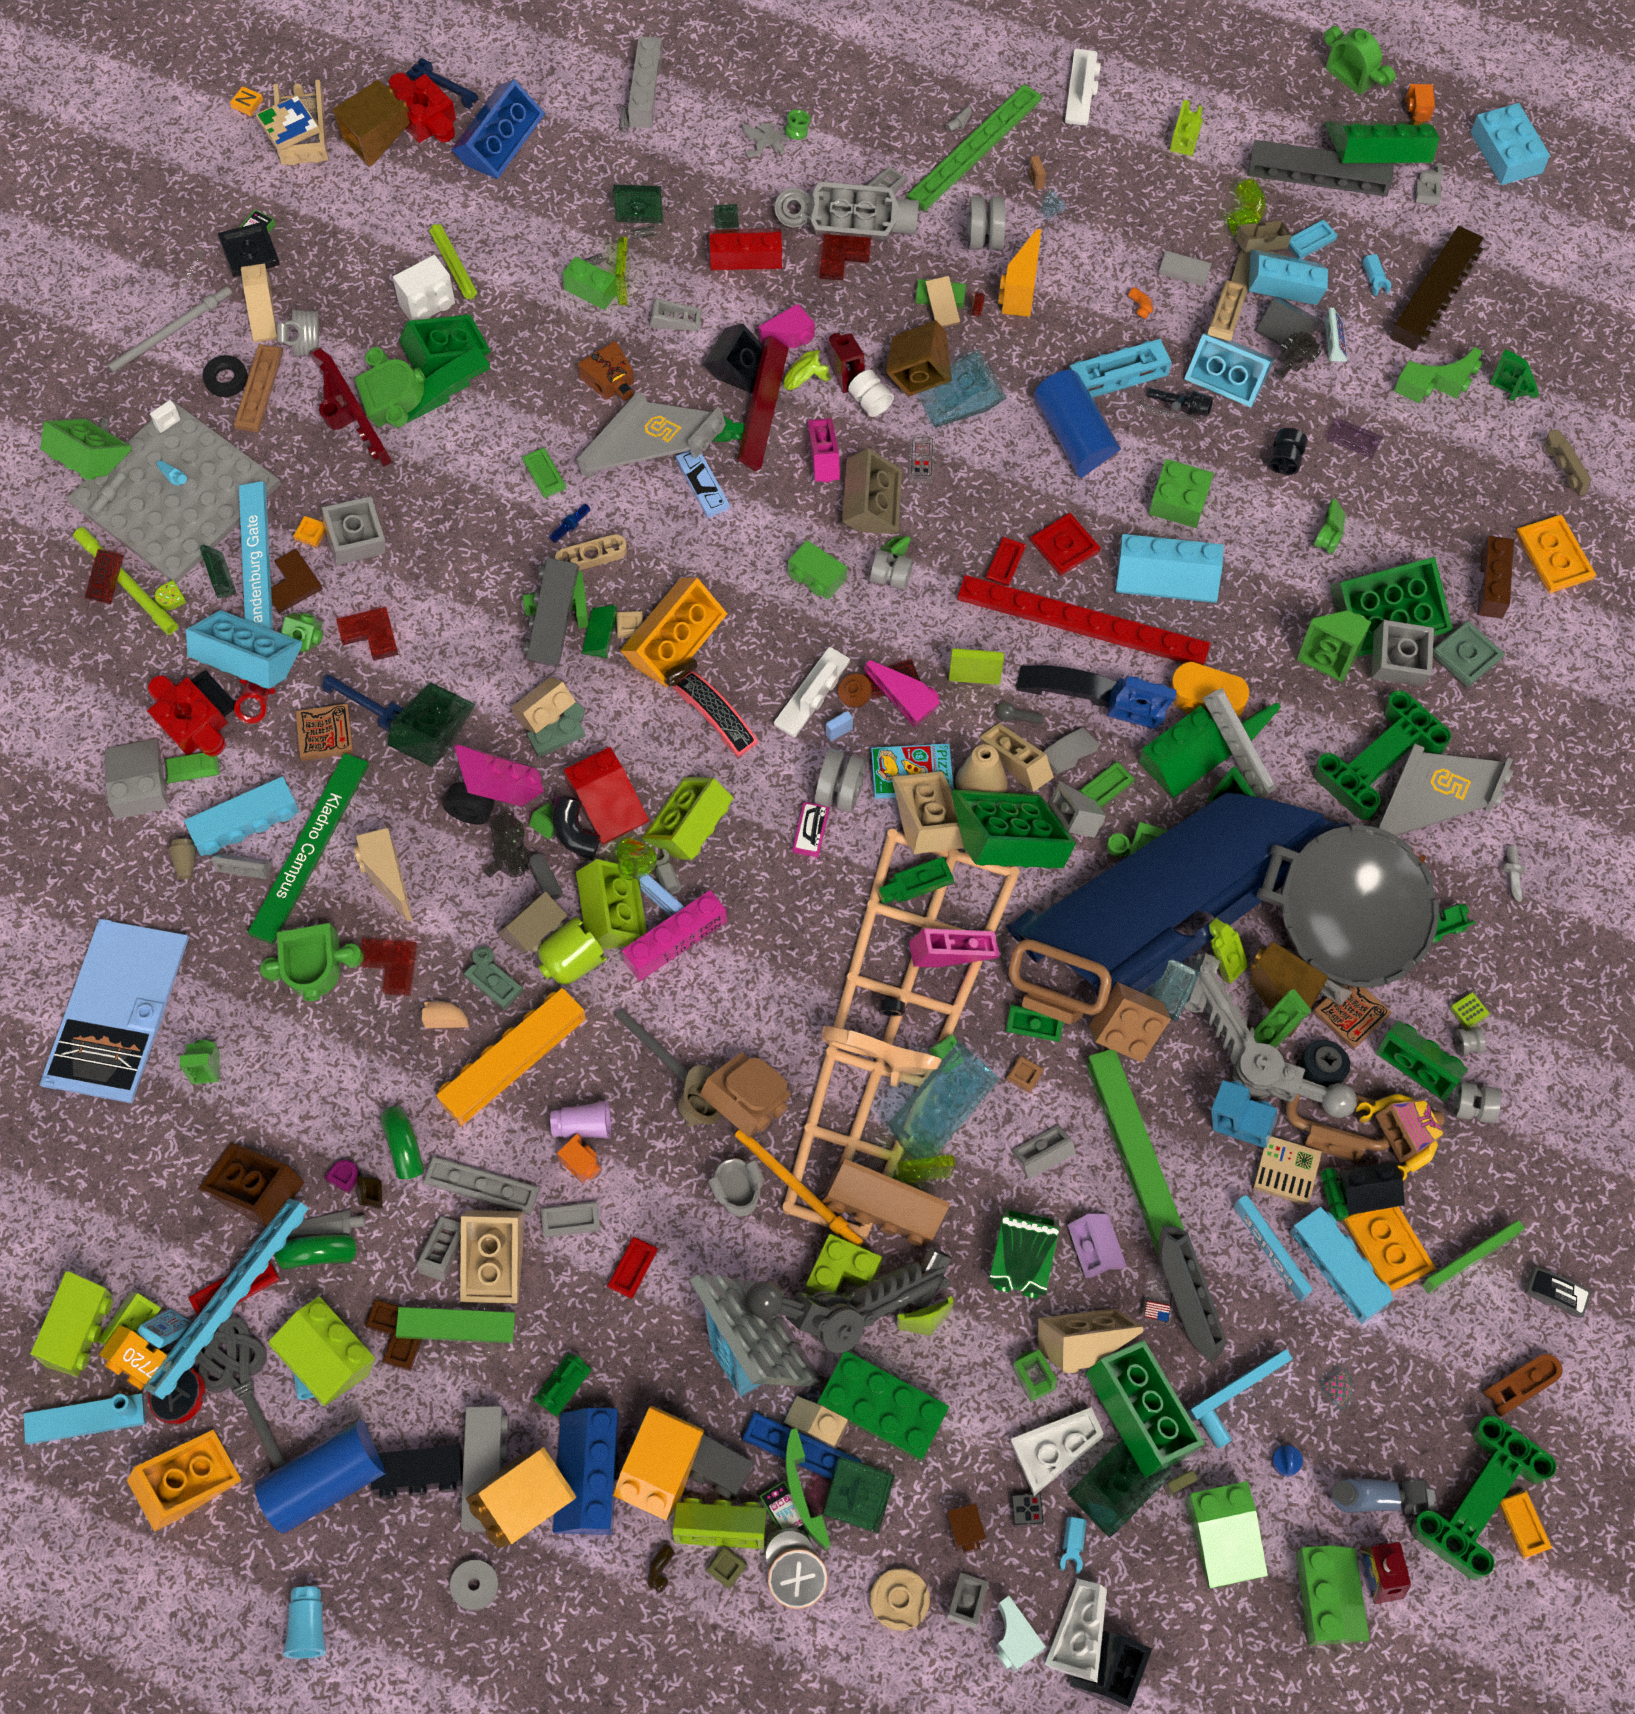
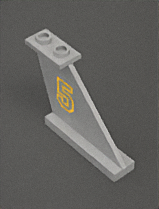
(648, 432)
(1442, 788)

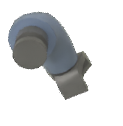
(1382, 1495)

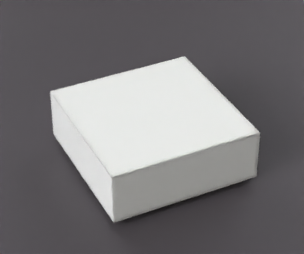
(165, 416)

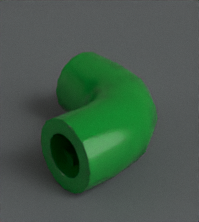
(401, 1143)
(316, 1250)

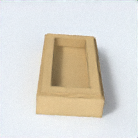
(942, 301)

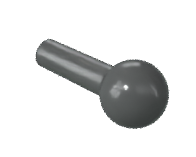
(1006, 712)

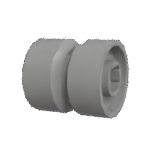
(891, 570)
(1486, 1106)

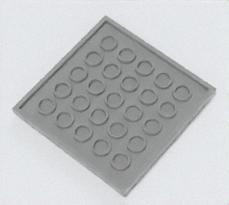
(171, 521)

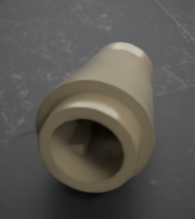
(183, 857)

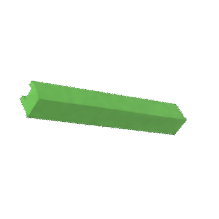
(1133, 1143)

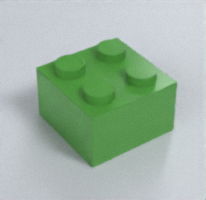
(1181, 493)

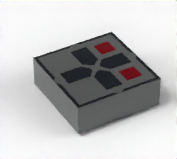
(1027, 1510)

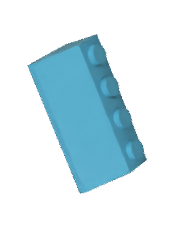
(1169, 568)
(242, 648)

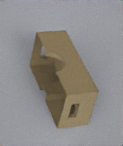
(1263, 237)

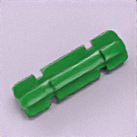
(1334, 1194)

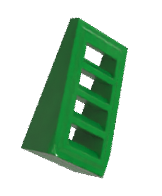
(1257, 721)

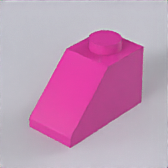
(790, 328)

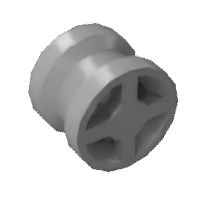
(1470, 1041)

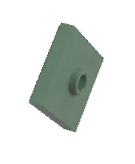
(1467, 654)

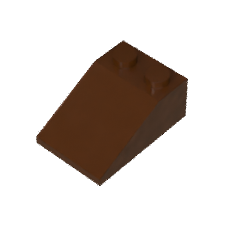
(251, 1183)

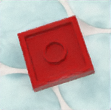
(1065, 544)

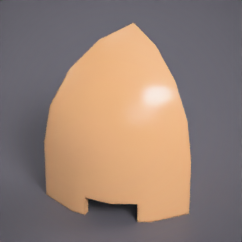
(443, 1015)

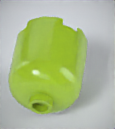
(569, 953)

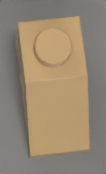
(816, 1422)

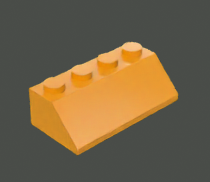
(674, 629)

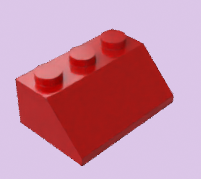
(745, 249)

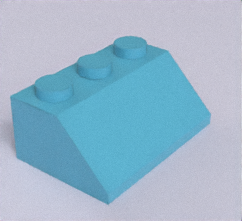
(1287, 277)
(1229, 369)

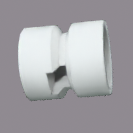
(871, 393)

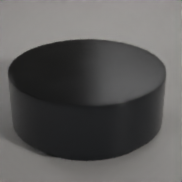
(891, 1007)

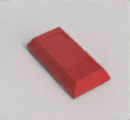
(1005, 561)
(632, 1267)

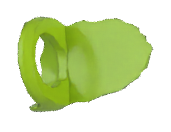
(804, 369)

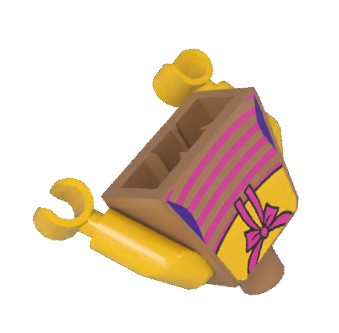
(1408, 1127)

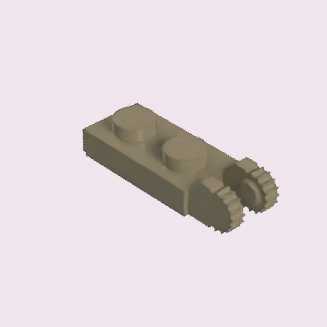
(1568, 461)

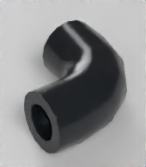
(568, 829)

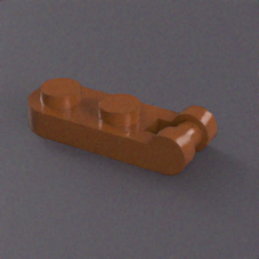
(1525, 1383)

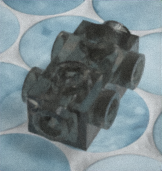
(1297, 352)
(510, 852)

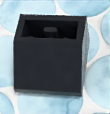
(1119, 1671)

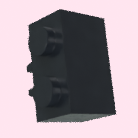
(1372, 1187)

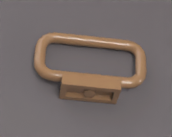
(1051, 1002)
(1333, 1140)

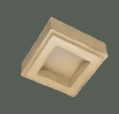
(628, 623)

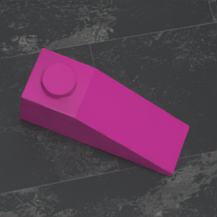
(824, 450)
(906, 693)
(952, 947)

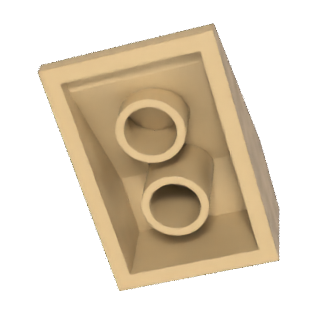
(927, 812)
(379, 859)
(491, 1256)
(1084, 1337)

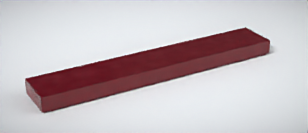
(763, 403)

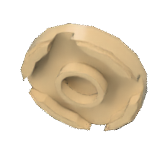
(902, 1609)

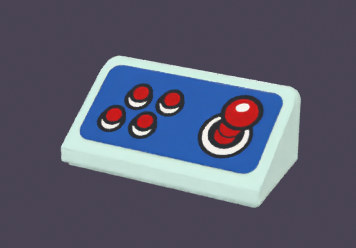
(1335, 336)

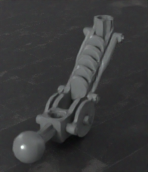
(841, 1318)

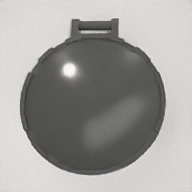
(1356, 904)

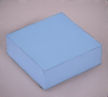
(839, 726)

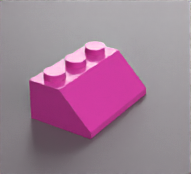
(498, 776)

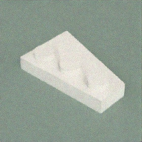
(1055, 1446)
(1080, 1633)

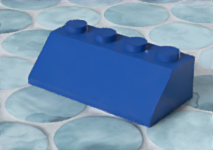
(499, 130)
(589, 1466)

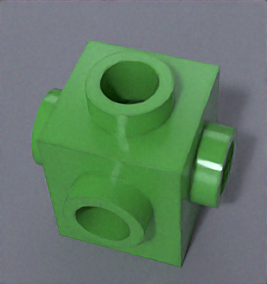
(303, 628)

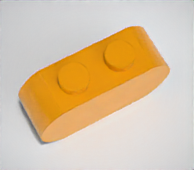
(1196, 681)

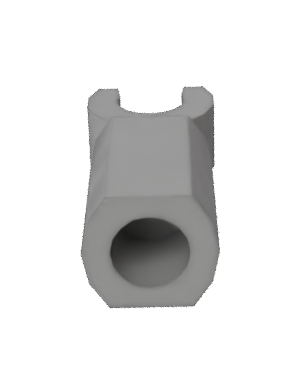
(667, 875)

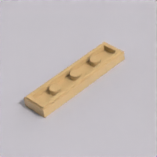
(1228, 310)

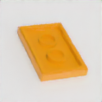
(1555, 553)
(1389, 1246)

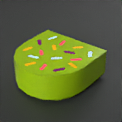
(169, 596)

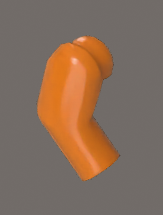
(1143, 300)

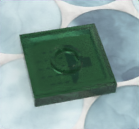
(638, 203)
(858, 1495)

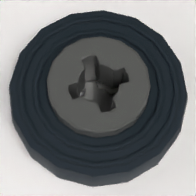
(1315, 1060)

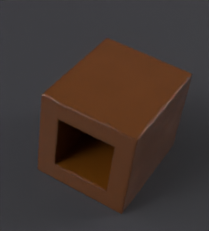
(966, 1528)

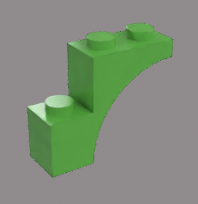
(1450, 379)

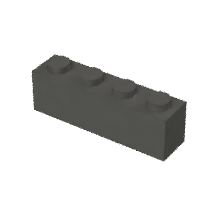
(552, 612)
(719, 1467)

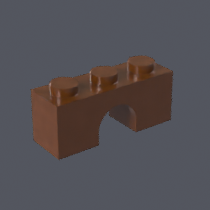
(1497, 569)

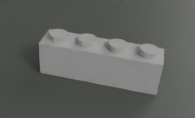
(482, 1455)

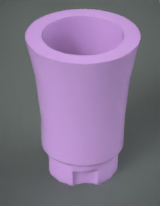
(584, 1120)

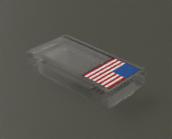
(1157, 1297)

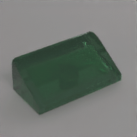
(218, 571)

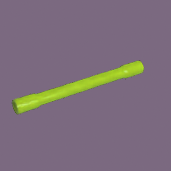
(158, 615)

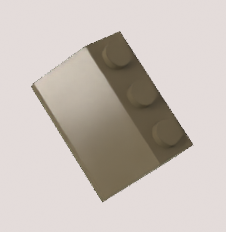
(872, 493)

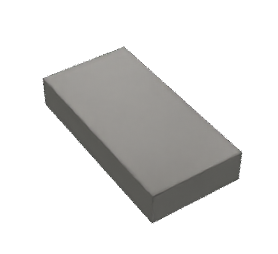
(1185, 268)
(570, 1219)

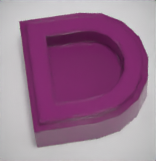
(343, 1175)

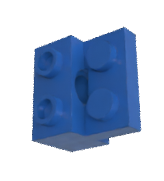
(1153, 700)

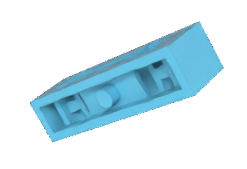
(1124, 367)

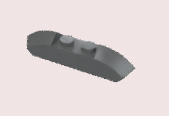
(1191, 1293)

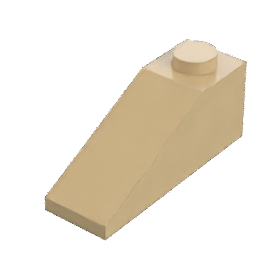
(259, 302)
(1019, 757)

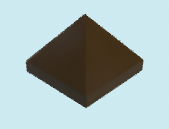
(369, 1192)

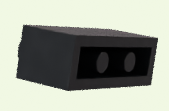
(420, 1471)

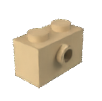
(543, 705)

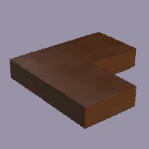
(298, 582)
(400, 1351)

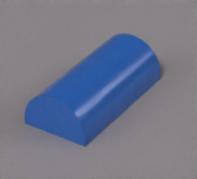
(1076, 421)
(319, 1477)

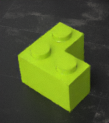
(842, 1261)

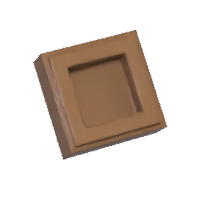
(1037, 172)
(1025, 1074)

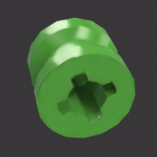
(797, 124)
(1328, 539)

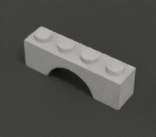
(644, 81)

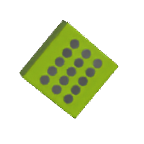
(1469, 1011)

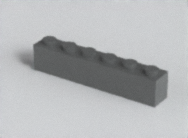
(1318, 168)

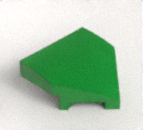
(1514, 376)

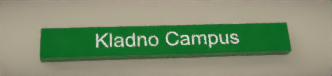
(308, 849)

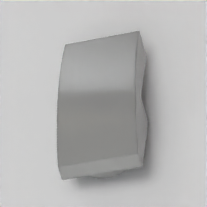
(1069, 749)

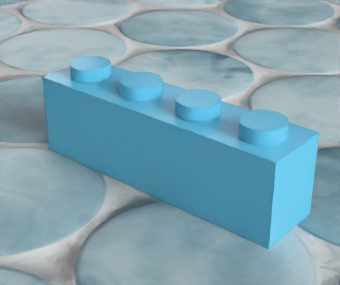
(242, 816)
(1342, 1265)

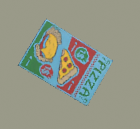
(908, 760)

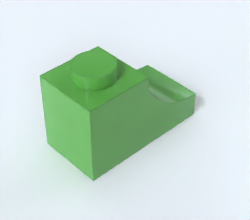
(201, 1062)

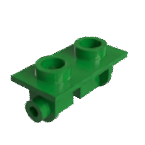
(1453, 922)
(562, 1384)

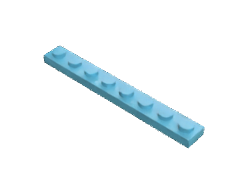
(220, 1306)

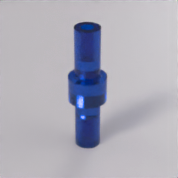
(569, 523)

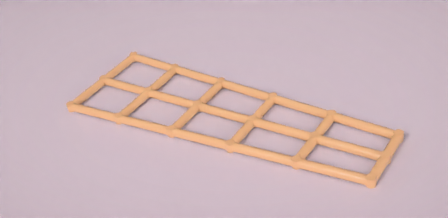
(878, 1067)

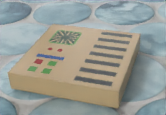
(1287, 1171)

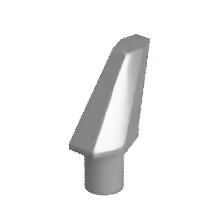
(959, 120)

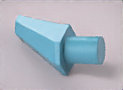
(172, 474)

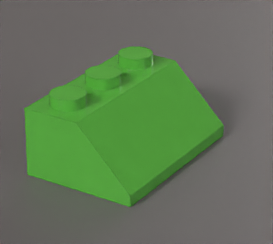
(83, 446)
(1334, 643)
(1332, 1595)

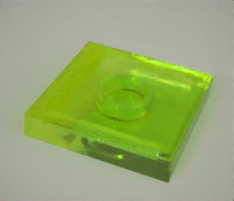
(622, 271)
(925, 1169)

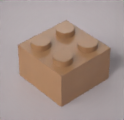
(1130, 1022)

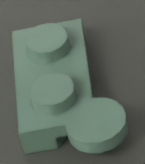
(560, 733)
(491, 979)

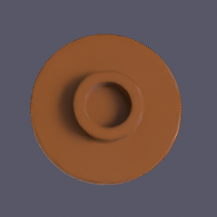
(855, 690)

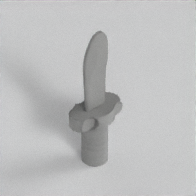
(1514, 869)

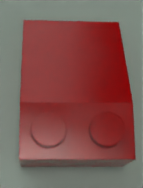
(605, 795)

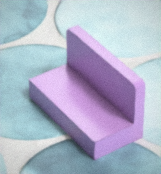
(1096, 1244)

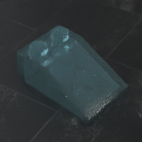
(970, 392)

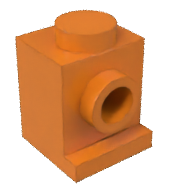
(1420, 101)
(579, 1160)

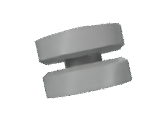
(986, 223)
(840, 780)

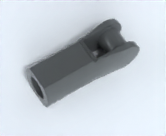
(545, 877)

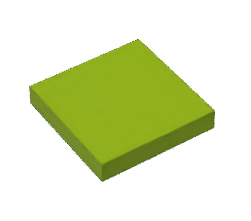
(976, 666)

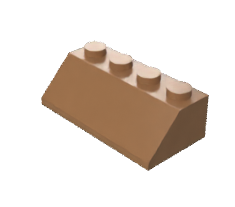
(885, 1203)

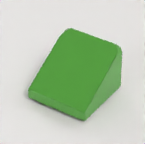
(1335, 516)
(542, 820)

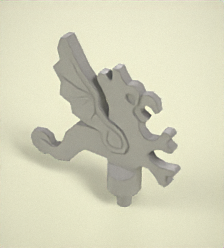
(766, 137)

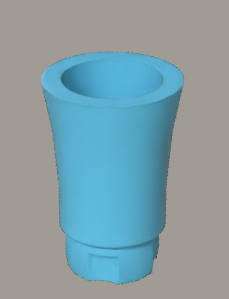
(305, 1624)

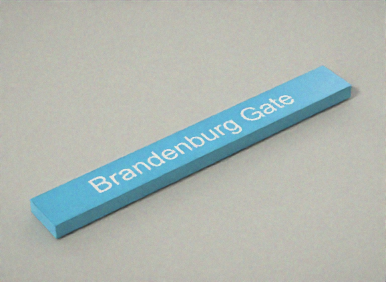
(255, 554)

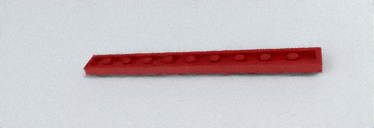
(1083, 621)

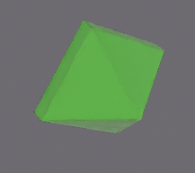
(897, 545)

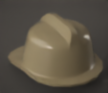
(691, 1105)

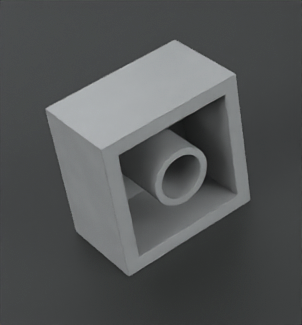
(353, 530)
(1402, 653)

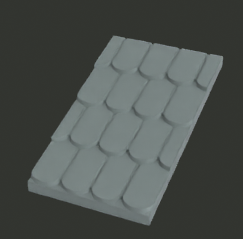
(750, 1347)

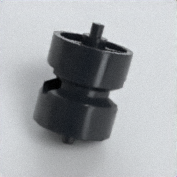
(1287, 451)

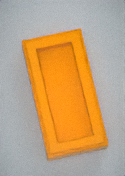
(1524, 1524)

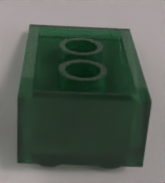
(429, 724)
(1116, 1489)

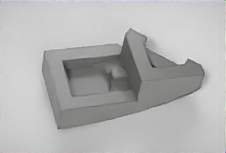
(1429, 186)

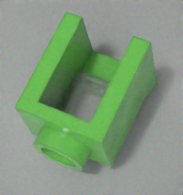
(1034, 1374)

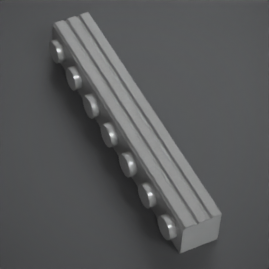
(1239, 743)

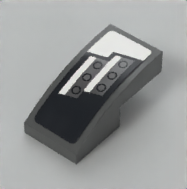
(1557, 1291)

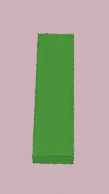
(1473, 1256)
(455, 1325)

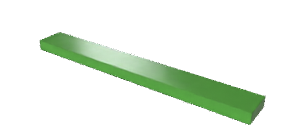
(974, 147)

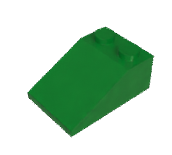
(440, 340)

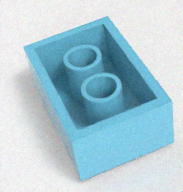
(1510, 144)

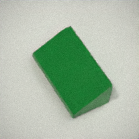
(600, 631)
(1033, 1024)

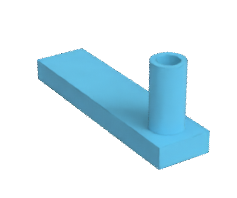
(1205, 1409)
(85, 1418)

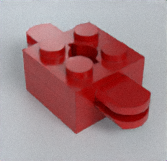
(429, 107)
(187, 716)

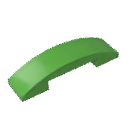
(814, 1526)

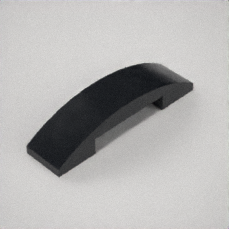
(1065, 682)

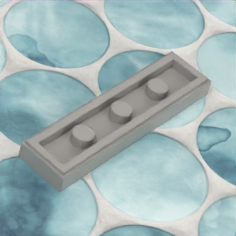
(481, 1185)

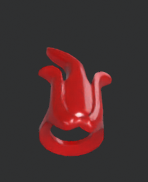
(255, 691)

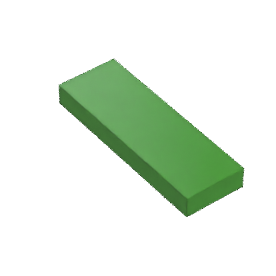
(1281, 1020)

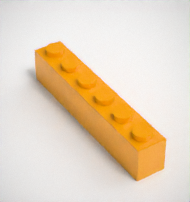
(510, 1056)

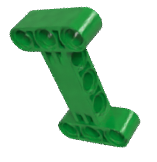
(1381, 754)
(1483, 1497)

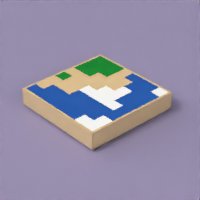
(287, 123)

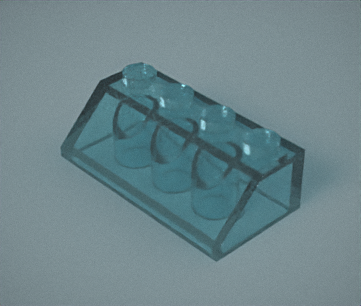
(942, 1103)

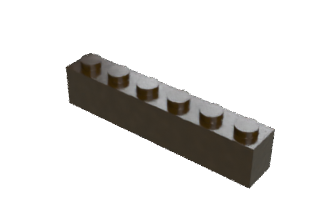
(1437, 287)

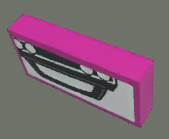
(811, 829)

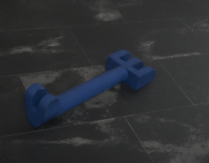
(425, 67)
(331, 683)

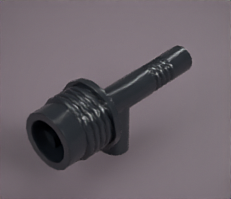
(1196, 403)

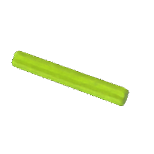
(453, 261)

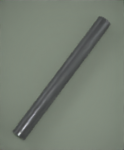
(652, 1044)

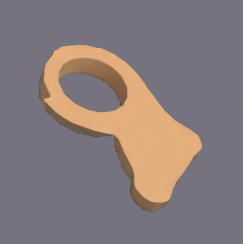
(898, 1058)

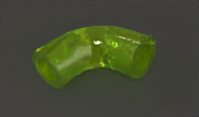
(1253, 205)
(635, 859)

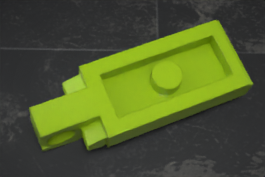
(1228, 950)

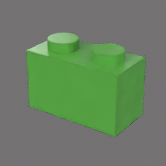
(589, 283)
(817, 570)

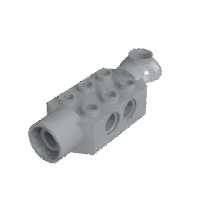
(849, 210)

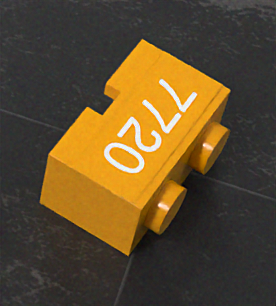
(131, 1355)

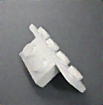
(1082, 86)
(812, 692)

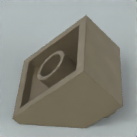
(533, 924)

